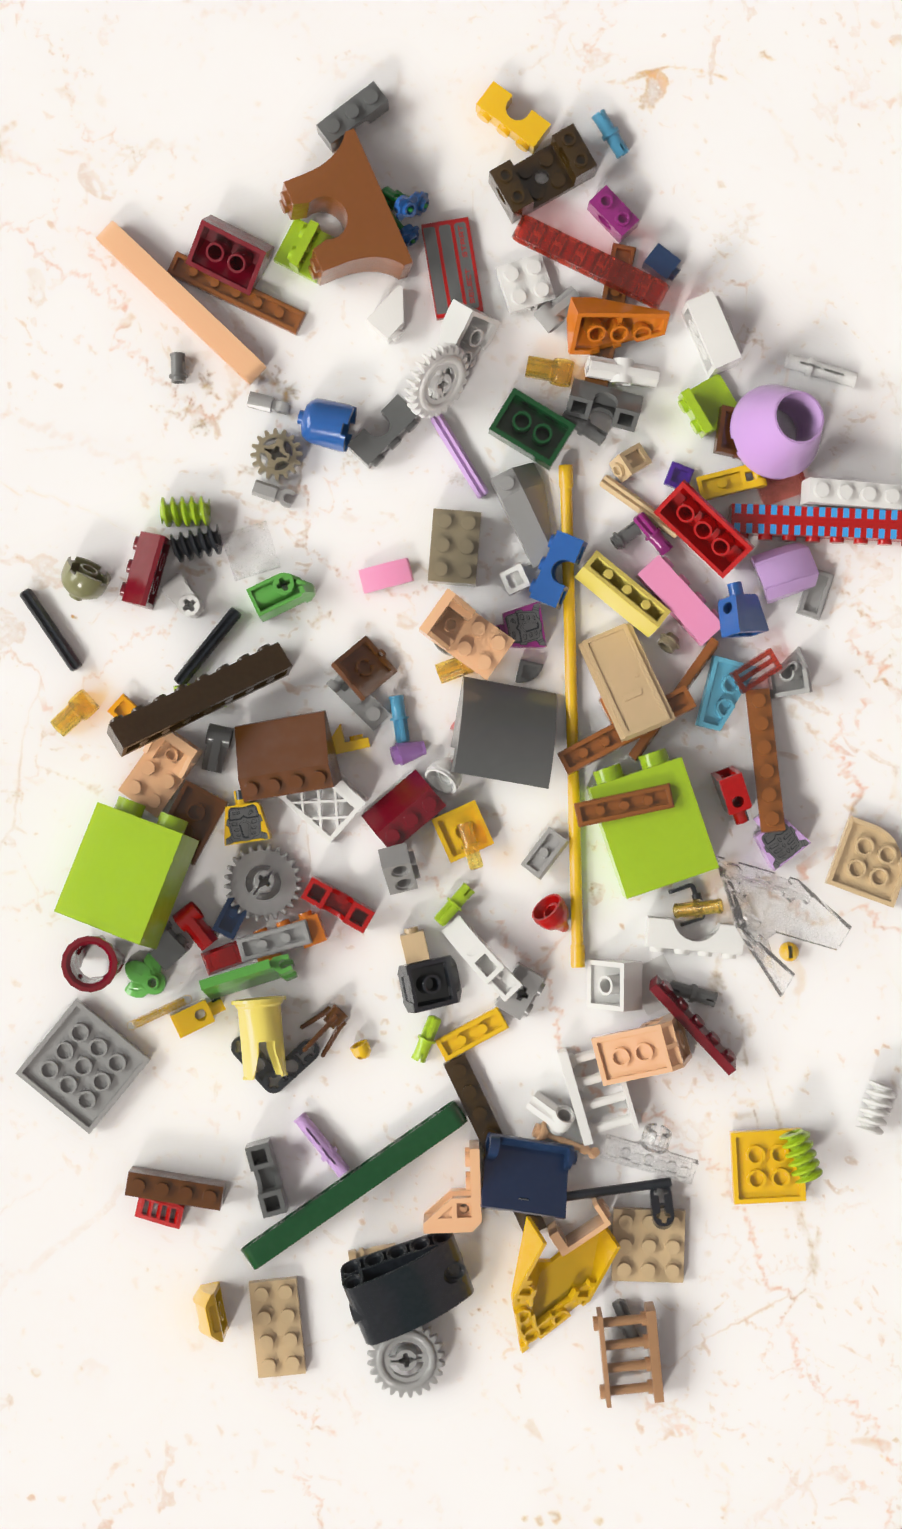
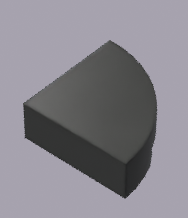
(527, 671)

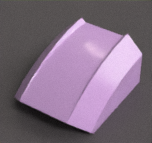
(785, 571)

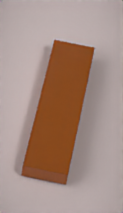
(624, 805)

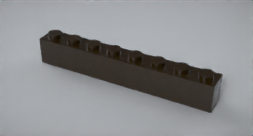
(198, 699)

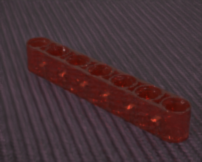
(590, 262)

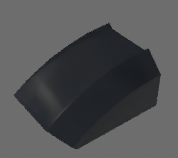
(429, 984)

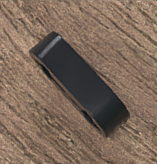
(667, 1205)

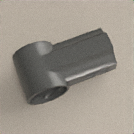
(218, 741)

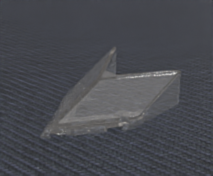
(772, 905)

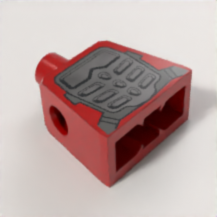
(731, 784)

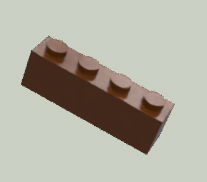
(175, 1188)

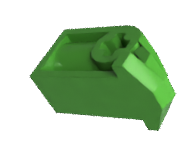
(271, 599)

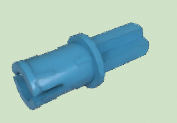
(399, 718)

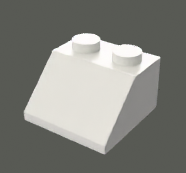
(614, 984)

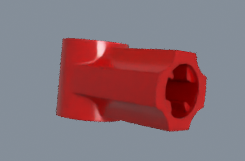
(192, 921)

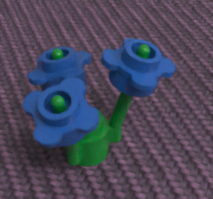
(405, 207)

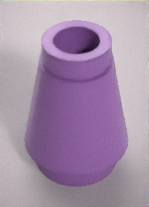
(406, 752)

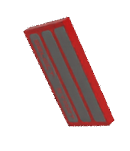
(451, 264)

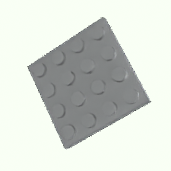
(83, 1066)

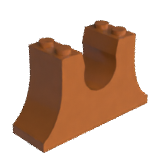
(351, 193)

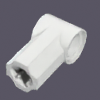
(557, 1117)

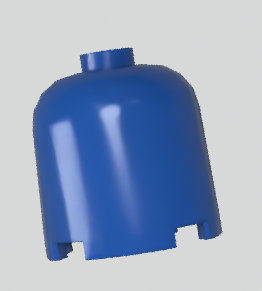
(327, 423)

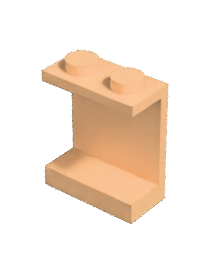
(583, 1233)

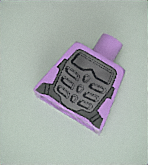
(780, 846)

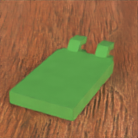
(249, 976)

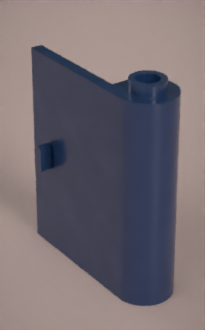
(526, 1170)

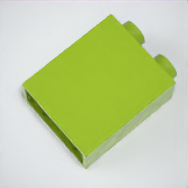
(656, 845)
(128, 872)

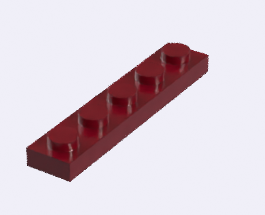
(693, 1024)

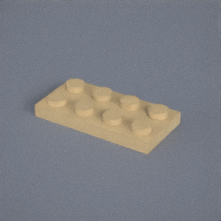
(277, 1327)

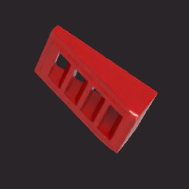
(166, 1221)

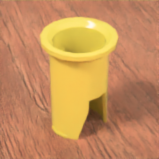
(261, 1022)

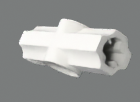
(622, 371)

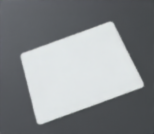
(660, 967)

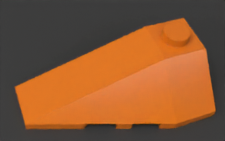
(607, 323)

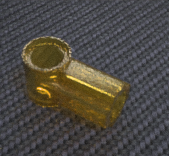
(556, 371)
(451, 670)
(79, 709)

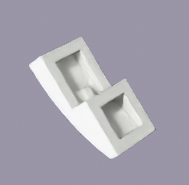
(519, 577)

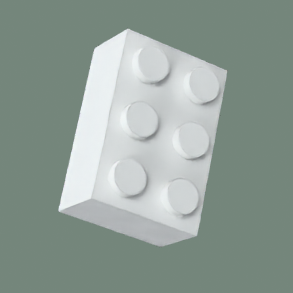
(711, 333)

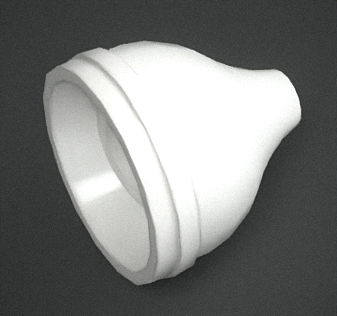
(441, 777)

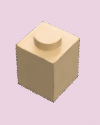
(414, 945)

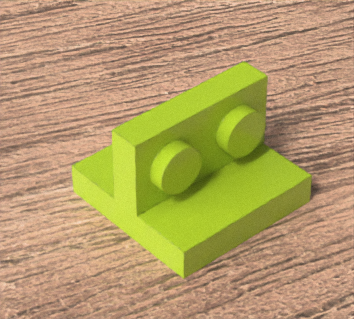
(298, 247)

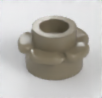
(668, 642)

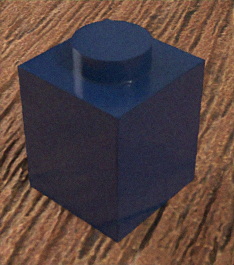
(662, 264)

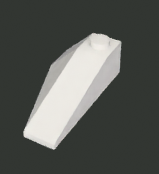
(468, 330)

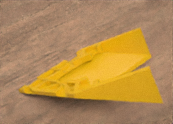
(553, 1287)

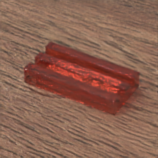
(739, 680)

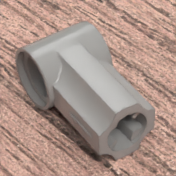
(553, 313)

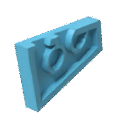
(719, 693)

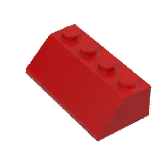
(703, 529)

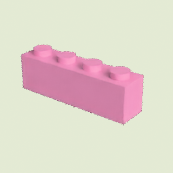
(685, 605)

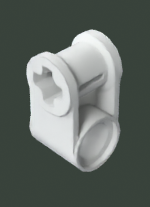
(182, 593)

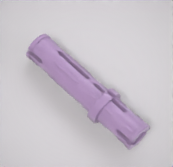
(322, 1145)

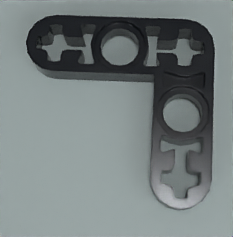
(268, 1071)

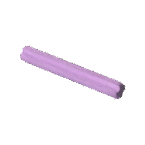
(459, 456)

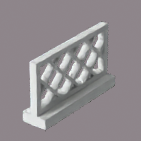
(349, 794)

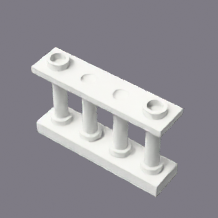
(582, 1106)

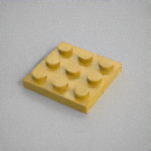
(762, 1169)

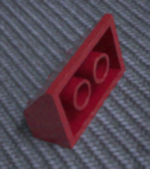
(229, 254)
(145, 570)
(403, 810)

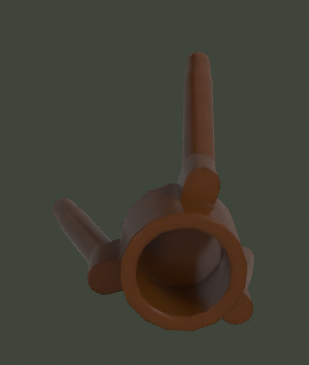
(334, 1017)

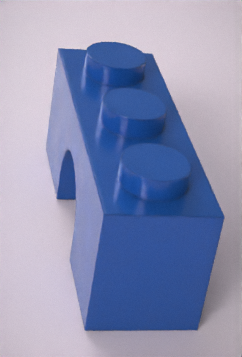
(562, 549)

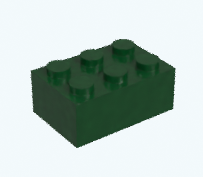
(531, 429)

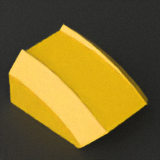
(211, 1311)

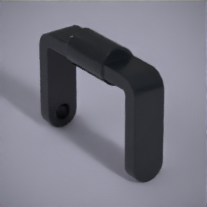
(695, 895)

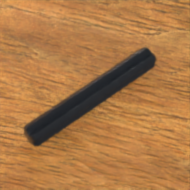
(50, 629)
(207, 646)

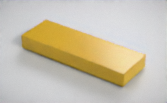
(471, 1033)

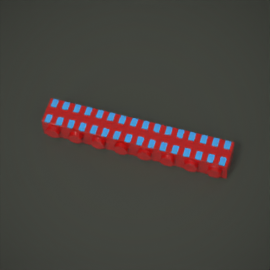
(817, 523)

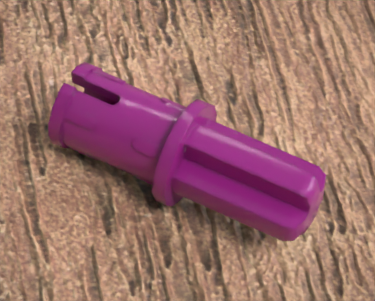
(652, 533)

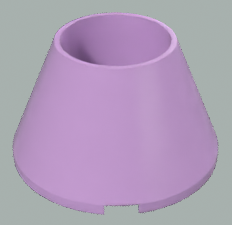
(760, 439)

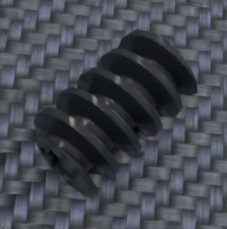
(197, 544)

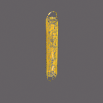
(152, 1012)

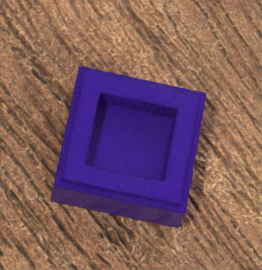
(676, 474)

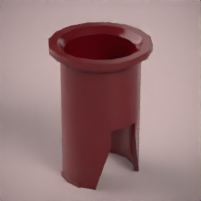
(73, 959)

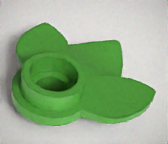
(141, 975)

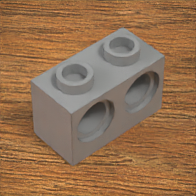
(399, 868)

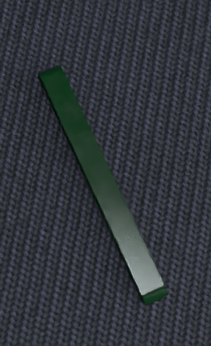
(354, 1184)

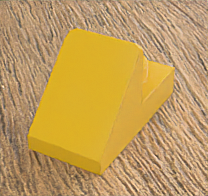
(356, 742)

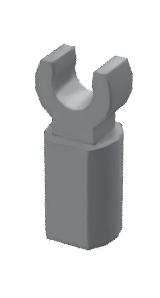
(267, 403)
(271, 492)

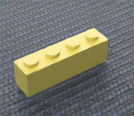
(622, 594)

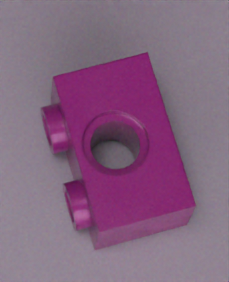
(613, 214)

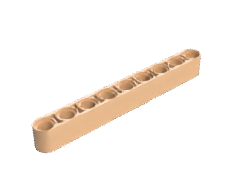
(181, 302)

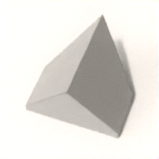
(792, 679)

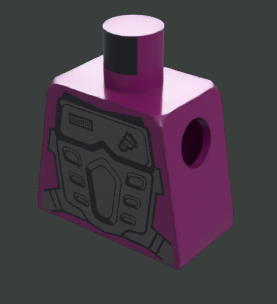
(524, 626)

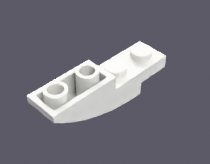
(481, 958)

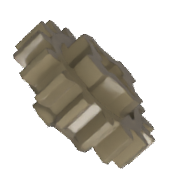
(280, 444)

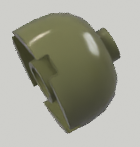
(83, 579)

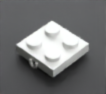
(525, 284)

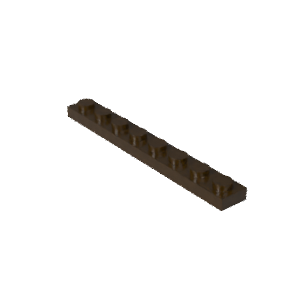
(479, 1112)

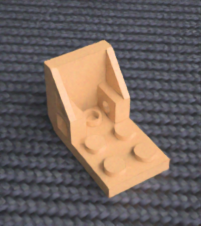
(466, 634)
(161, 772)
(643, 1051)
(447, 1213)

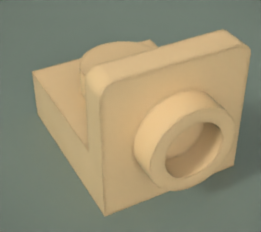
(630, 462)

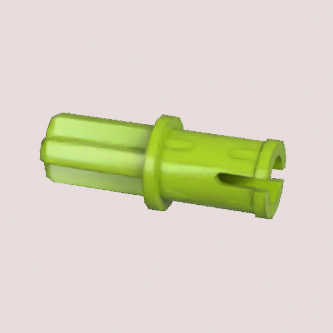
(454, 904)
(426, 1038)

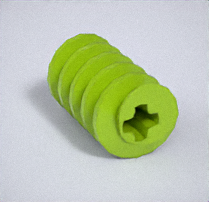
(185, 512)
(802, 1154)

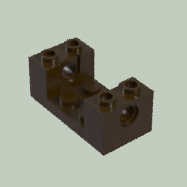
(565, 163)

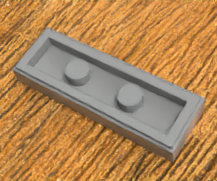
(274, 940)

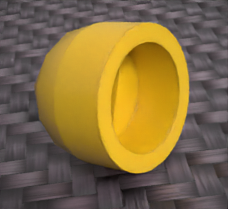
(784, 953)
(361, 1049)

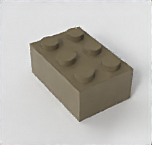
(454, 547)

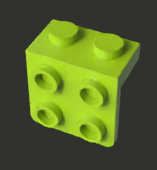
(704, 402)

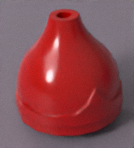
(551, 913)

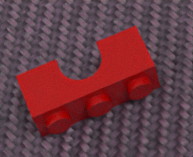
(338, 903)

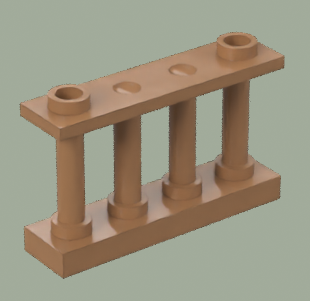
(650, 1363)

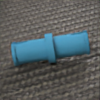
(610, 133)

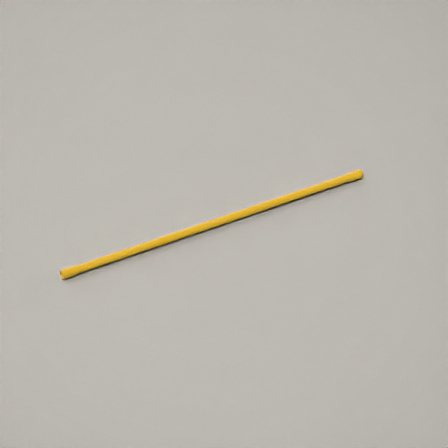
(577, 946)

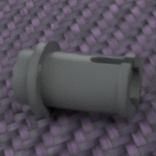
(178, 373)
(624, 536)

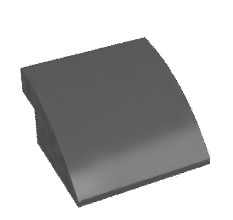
(504, 732)

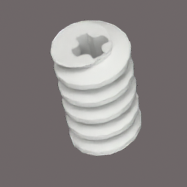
(876, 1108)

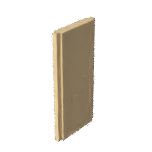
(626, 682)

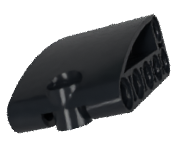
(405, 1286)

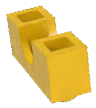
(526, 132)

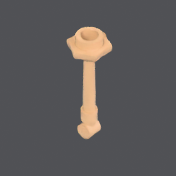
(541, 1132)

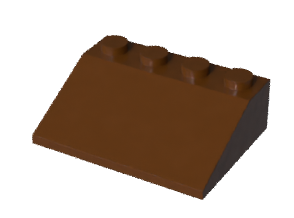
(286, 756)

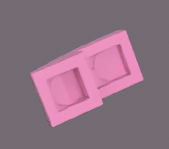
(386, 575)

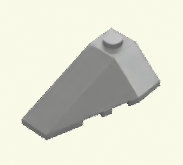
(525, 504)

